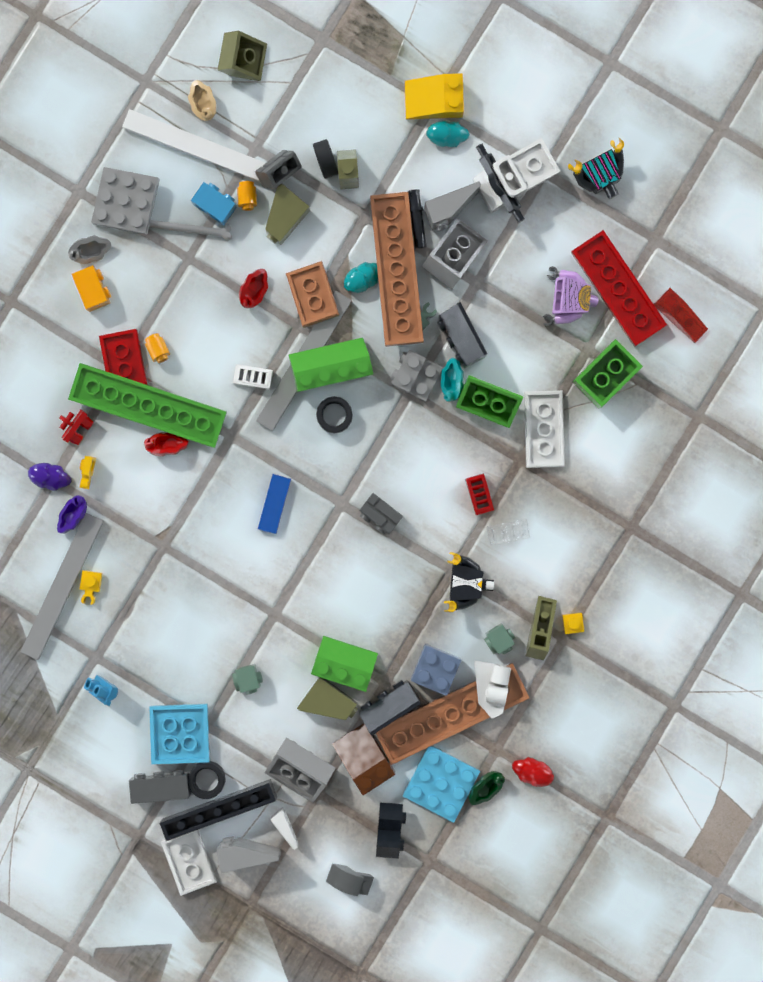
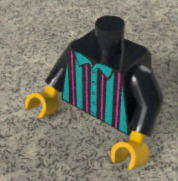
(602, 171)

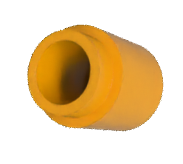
(247, 195)
(157, 348)

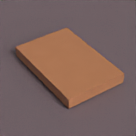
(312, 294)

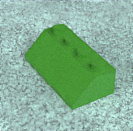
(330, 364)

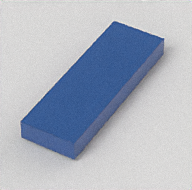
(274, 503)

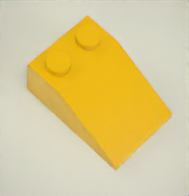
(435, 97)

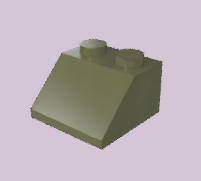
(242, 56)

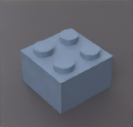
(435, 669)

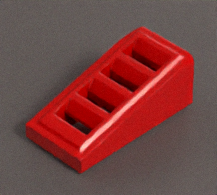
(486, 492)

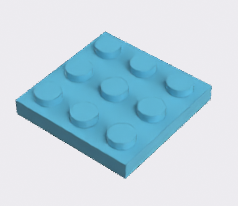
(179, 734)
(441, 783)

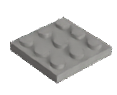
(125, 200)

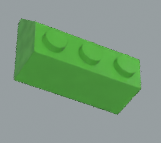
(489, 401)
(344, 663)

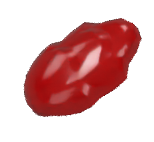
(253, 288)
(165, 444)
(533, 772)

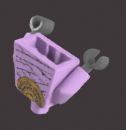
(571, 297)

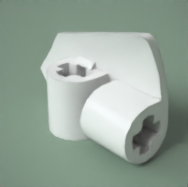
(492, 686)

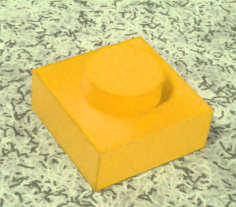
(573, 623)

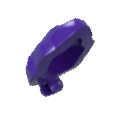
(49, 476)
(71, 514)

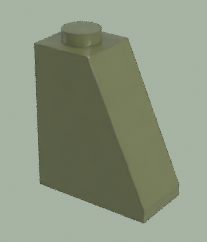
(347, 169)
(285, 214)
(328, 701)

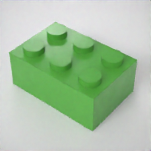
(607, 374)

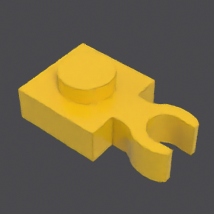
(87, 466)
(90, 583)

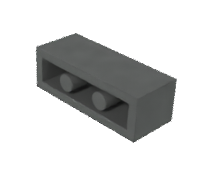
(159, 787)

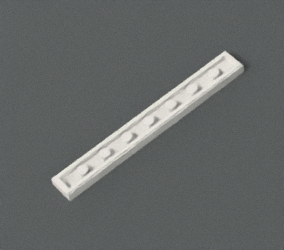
(192, 144)

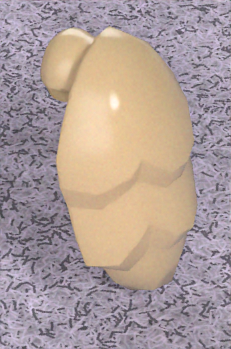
(202, 101)

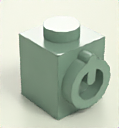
(499, 639)
(247, 679)

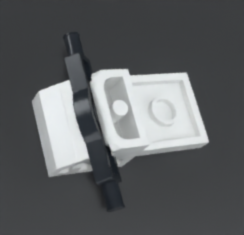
(514, 175)

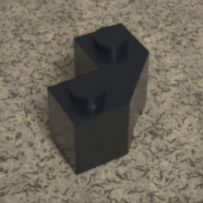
(389, 830)

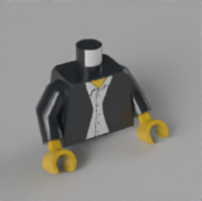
(466, 583)

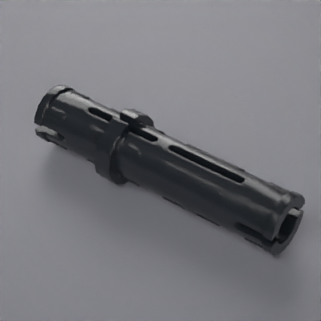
(417, 218)

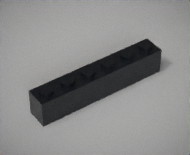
(218, 810)

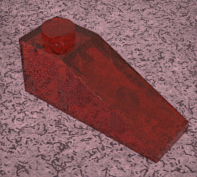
(680, 314)

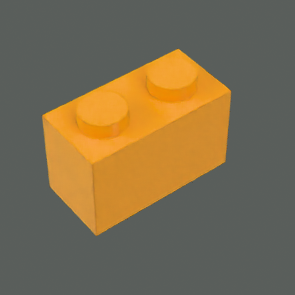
(91, 288)

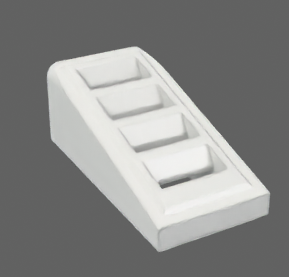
(268, 380)
(284, 826)

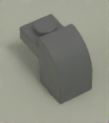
(348, 880)

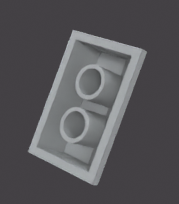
(300, 770)

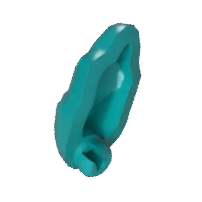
(447, 134)
(361, 277)
(452, 380)

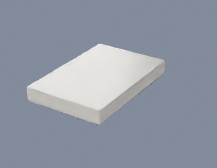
(189, 862)

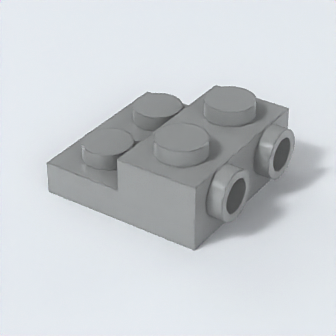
(416, 375)

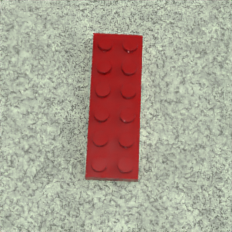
(618, 288)

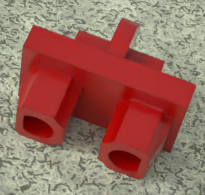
(80, 419)

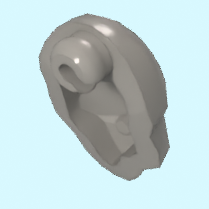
(89, 249)

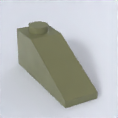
(541, 628)

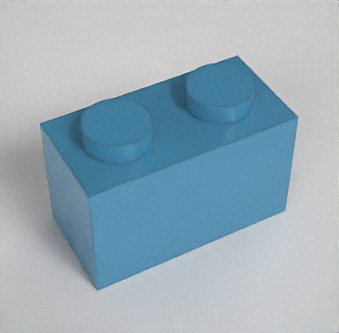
(214, 203)

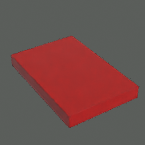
(123, 355)

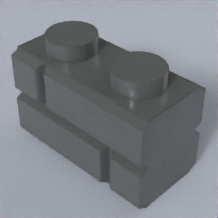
(278, 169)
(380, 513)

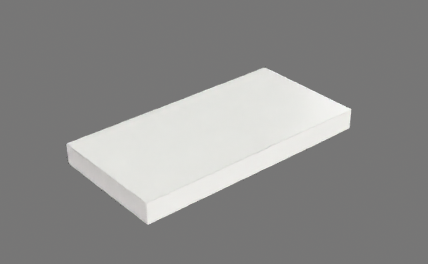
(544, 429)

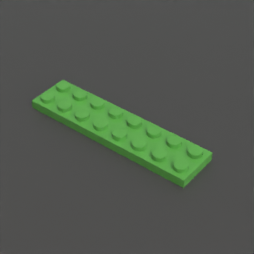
(147, 405)

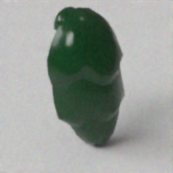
(486, 788)

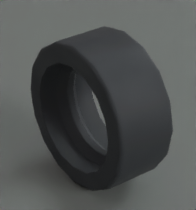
(325, 158)
(334, 400)
(206, 794)

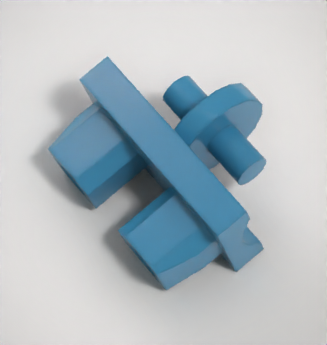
(101, 689)

